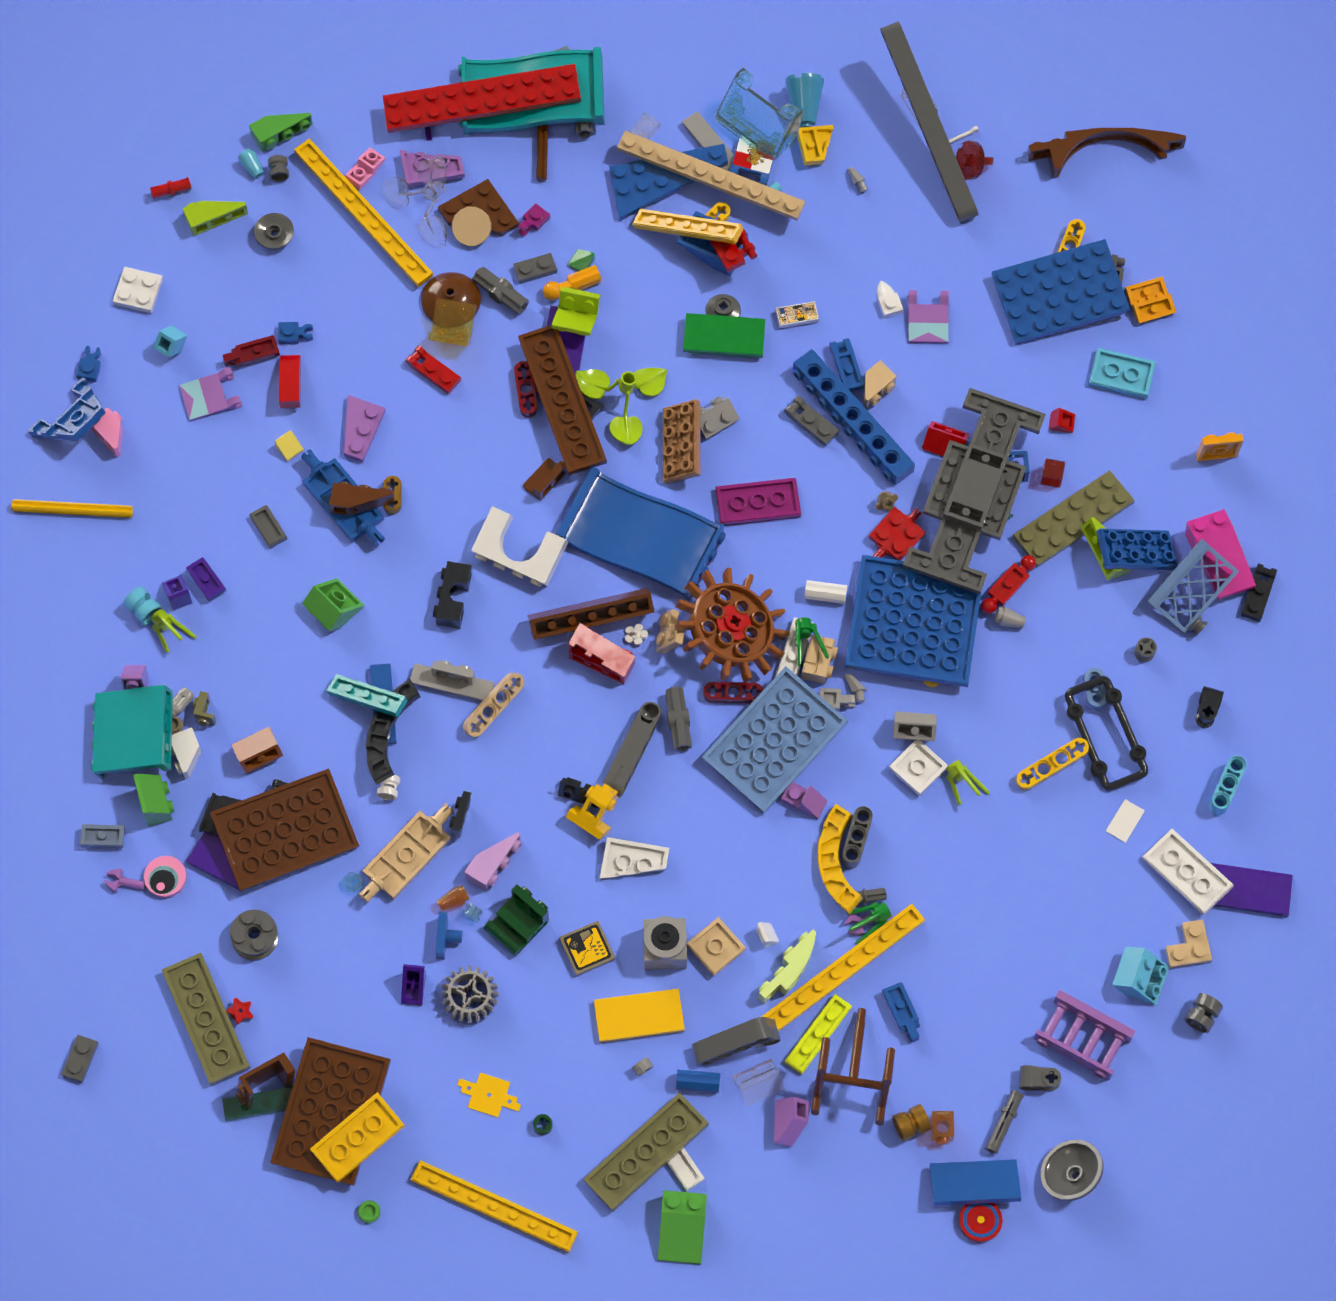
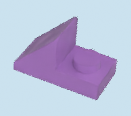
(804, 799)

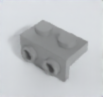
(717, 416)

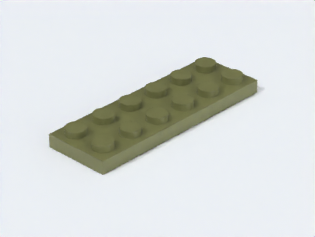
(1062, 524)
(205, 1019)
(646, 1152)

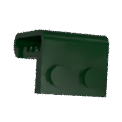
(518, 920)

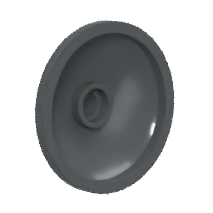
(1067, 1162)

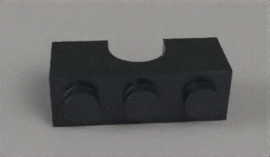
(455, 577)

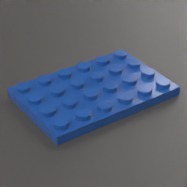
(1060, 292)

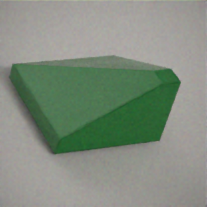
(581, 259)

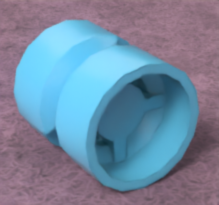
(141, 603)

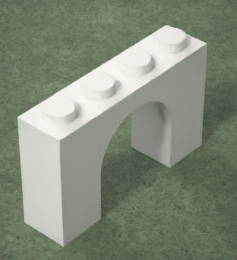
(538, 568)

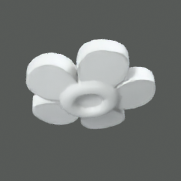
(635, 634)

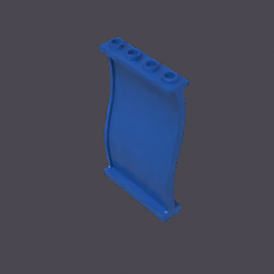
(640, 533)

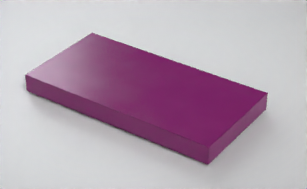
(758, 501)

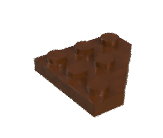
(486, 198)

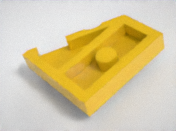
(814, 143)

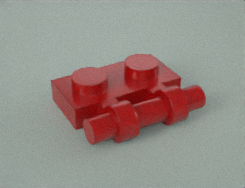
(732, 256)

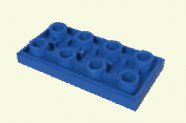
(1137, 549)
(975, 1182)

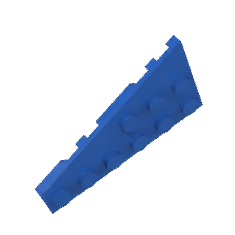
(644, 183)

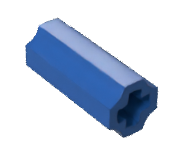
(698, 1081)

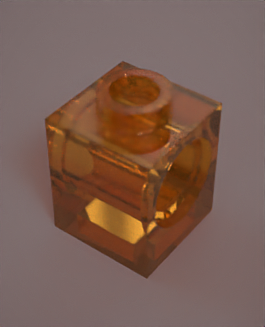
(945, 1118)

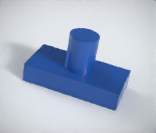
(445, 935)

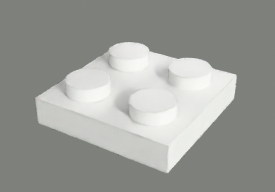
(138, 290)
(918, 767)

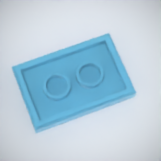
(1122, 373)

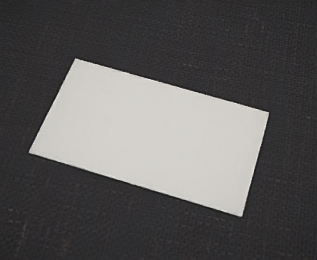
(1125, 820)

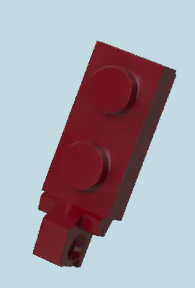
(252, 352)

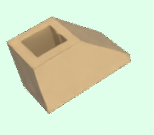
(877, 382)

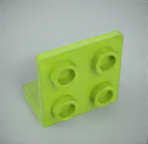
(576, 311)

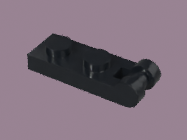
(1258, 596)

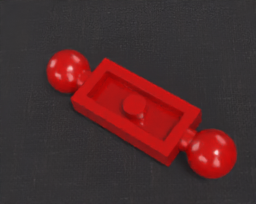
(1008, 584)

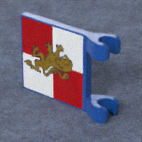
(751, 161)

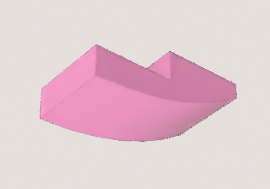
(365, 168)

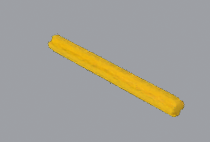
(72, 508)

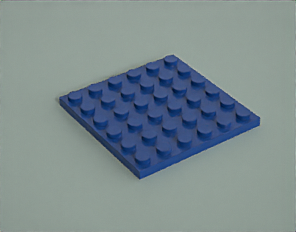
(911, 625)

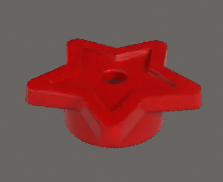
(240, 1016)

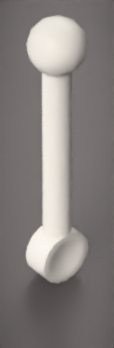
(975, 129)

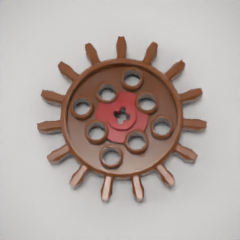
(731, 624)

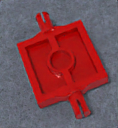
(897, 534)

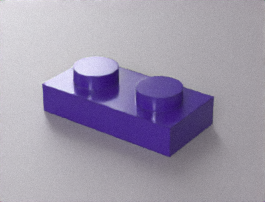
(206, 579)

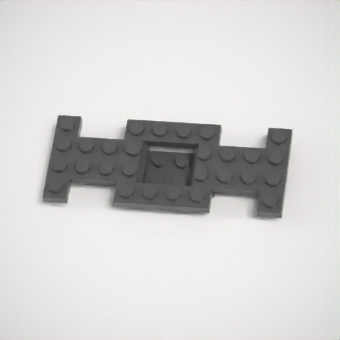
(967, 487)

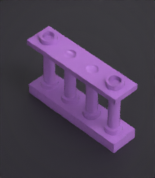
(1083, 1014)

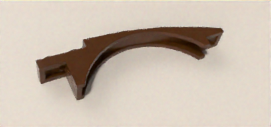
(1061, 150)

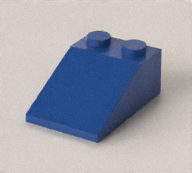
(703, 249)

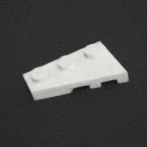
(632, 858)

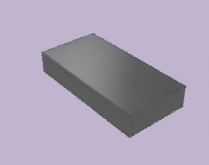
(268, 526)

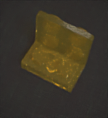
(452, 322)

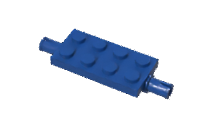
(320, 485)

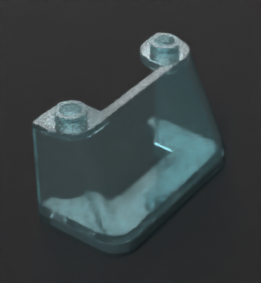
(756, 120)

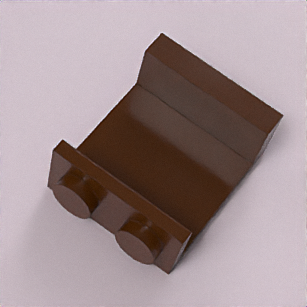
(277, 1066)

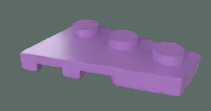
(410, 163)
(361, 427)

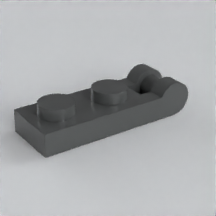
(811, 421)

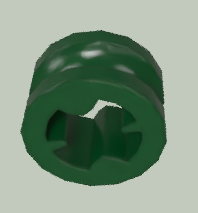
(537, 1121)

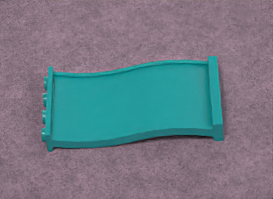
(590, 80)

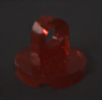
(972, 159)

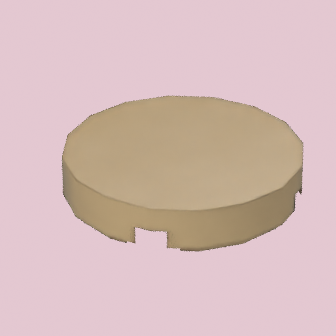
(471, 226)

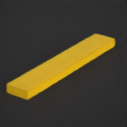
(688, 226)

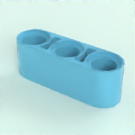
(1222, 793)

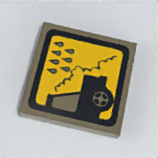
(587, 948)

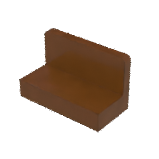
(545, 478)

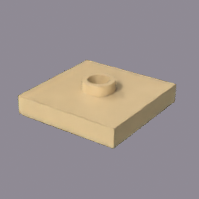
(716, 946)

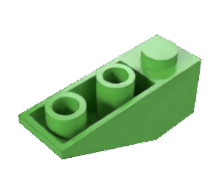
(277, 128)

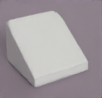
(767, 934)

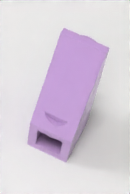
(488, 863)

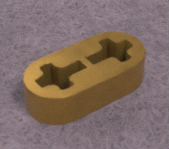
(397, 492)

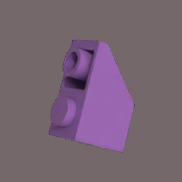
(134, 676)
(790, 1120)

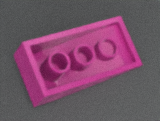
(1220, 535)

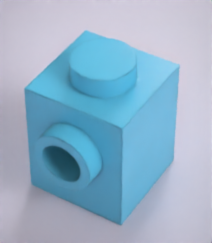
(170, 341)

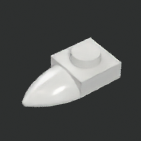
(888, 300)

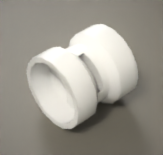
(388, 788)

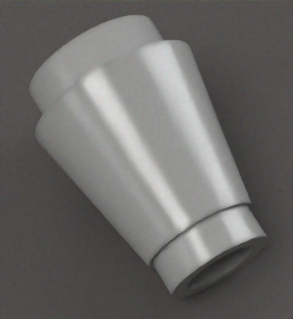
(1009, 618)

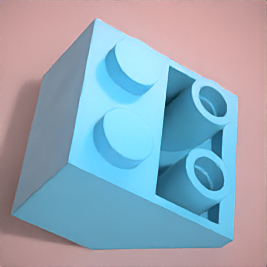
(1140, 975)

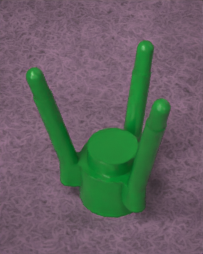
(804, 628)
(879, 914)

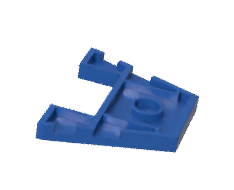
(76, 419)

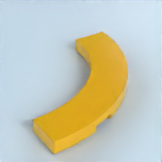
(829, 859)

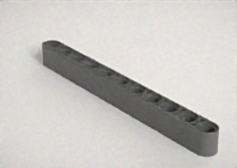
(929, 121)

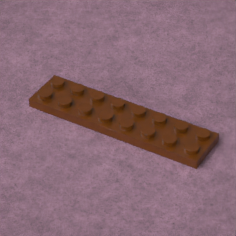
(562, 399)

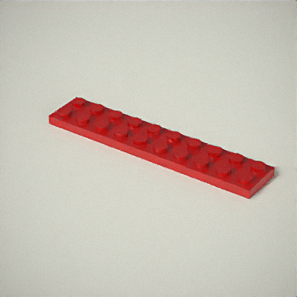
(481, 98)

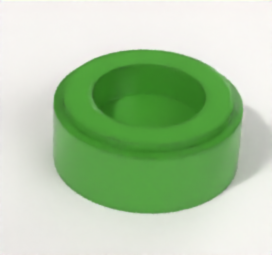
(369, 1211)

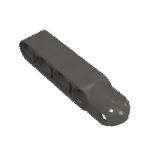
(633, 747)

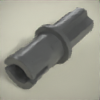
(872, 895)

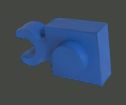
(291, 332)
(89, 366)

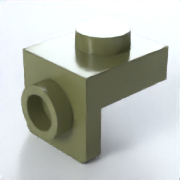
(200, 708)

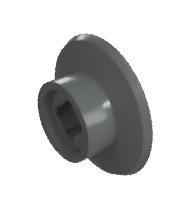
(732, 306)

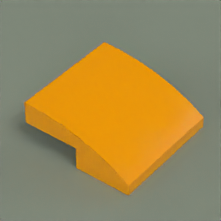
(1150, 300)

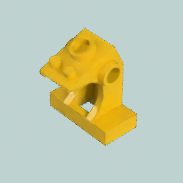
(604, 798)

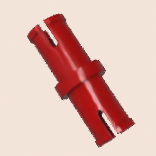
(170, 188)

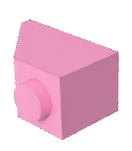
(110, 431)

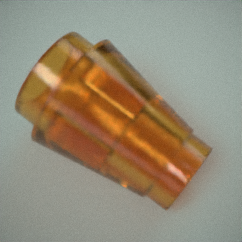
(455, 897)

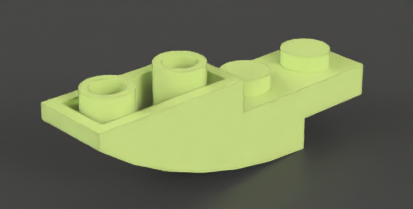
(795, 963)

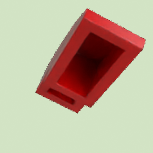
(290, 381)

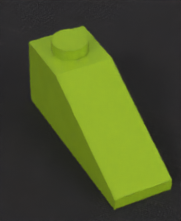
(210, 214)
(1089, 529)

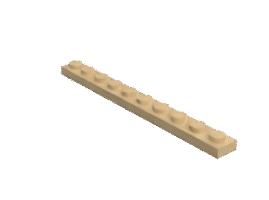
(711, 175)

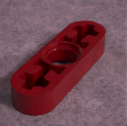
(523, 396)
(748, 686)

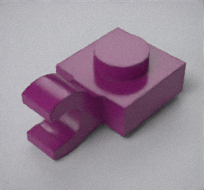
(533, 218)

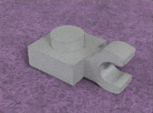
(835, 699)

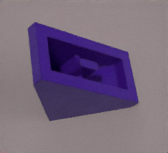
(177, 593)
(413, 984)

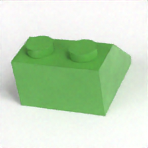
(332, 604)
(153, 798)

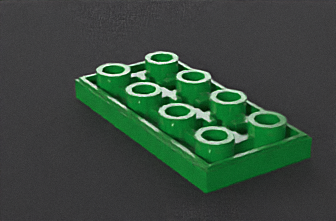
(724, 335)

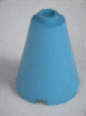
(806, 95)

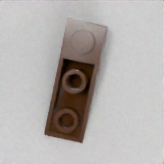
(352, 499)

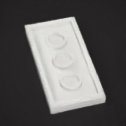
(1187, 871)

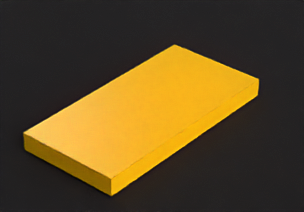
(639, 1015)
(357, 1137)

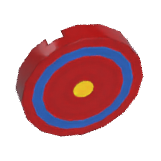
(980, 1221)

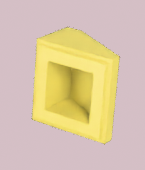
(288, 445)

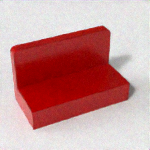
(939, 437)

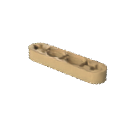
(496, 707)

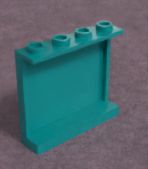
(132, 730)

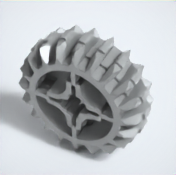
(465, 1011)

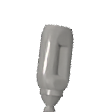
(181, 700)

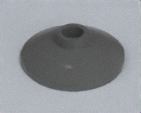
(274, 223)

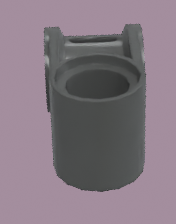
(1036, 1078)

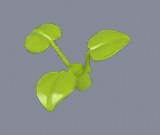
(648, 380)

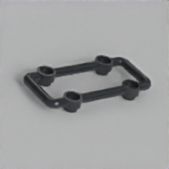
(1113, 698)

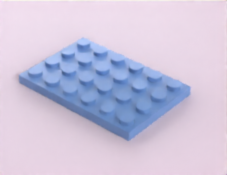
(774, 739)

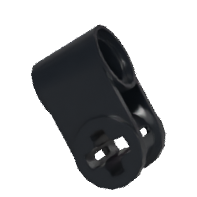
(1208, 704)

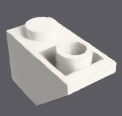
(186, 750)

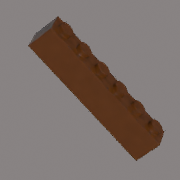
(591, 613)

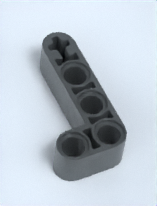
(751, 1033)

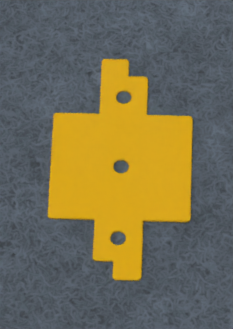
(489, 1084)

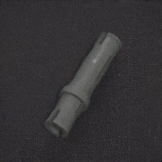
(1014, 1100)

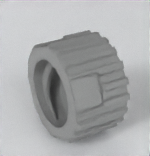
(642, 1066)

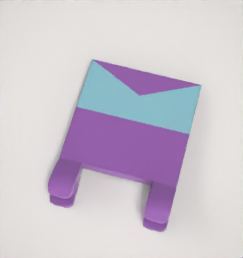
(927, 321)
(206, 395)

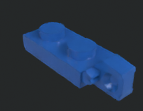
(902, 1010)

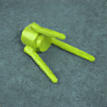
(164, 621)
(959, 772)

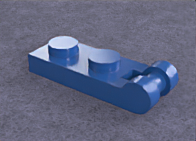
(847, 364)

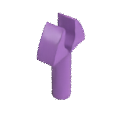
(122, 881)
(853, 918)

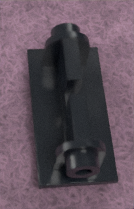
(571, 789)

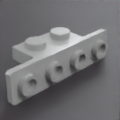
(451, 679)

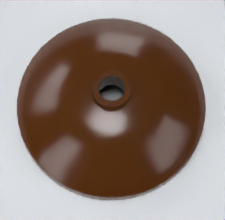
(461, 285)

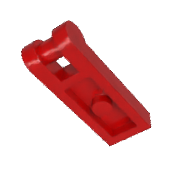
(433, 370)

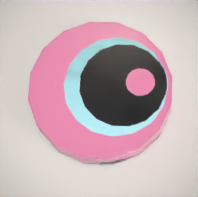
(165, 876)

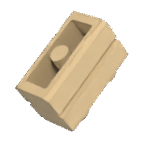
(816, 666)

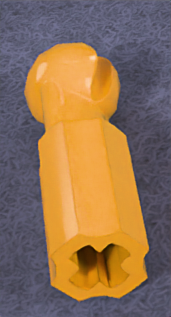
(577, 280)

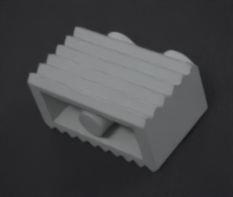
(914, 726)

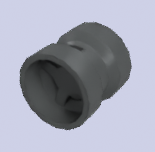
(278, 168)

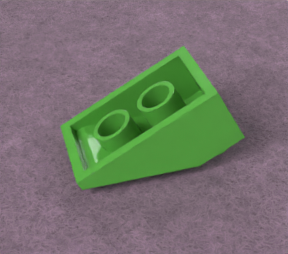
(682, 1227)

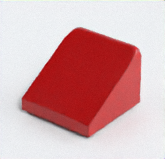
(1062, 420)

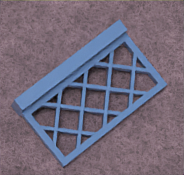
(1177, 576)

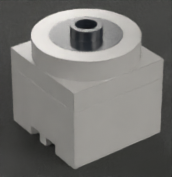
(665, 943)

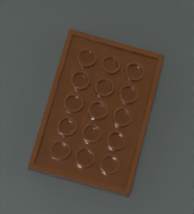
(284, 829)
(326, 1090)

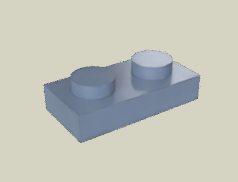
(102, 836)

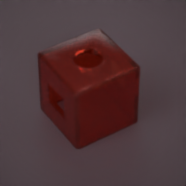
(1052, 472)

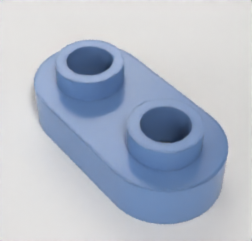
(1098, 691)

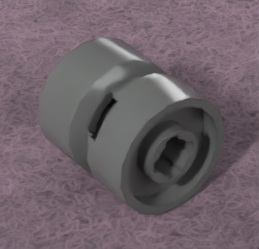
(1204, 1011)

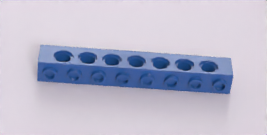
(812, 363)

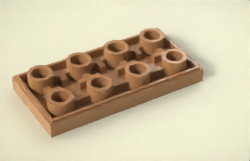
(681, 441)

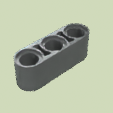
(860, 828)

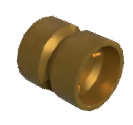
(913, 1122)

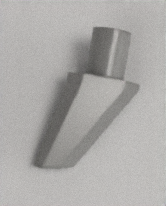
(858, 179)
(856, 687)

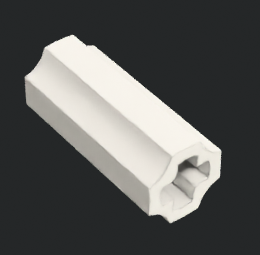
(825, 592)

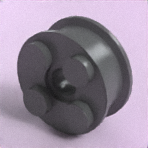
(249, 922)

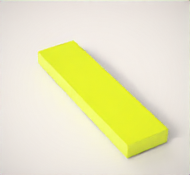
(822, 1027)

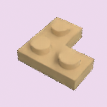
(669, 637)
(1194, 950)

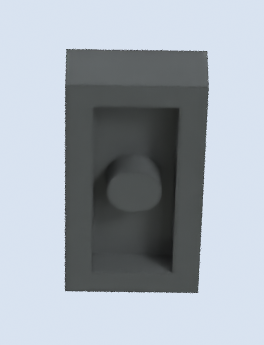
(535, 268)
(80, 1058)

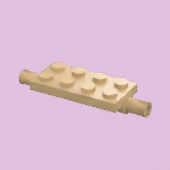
(407, 854)

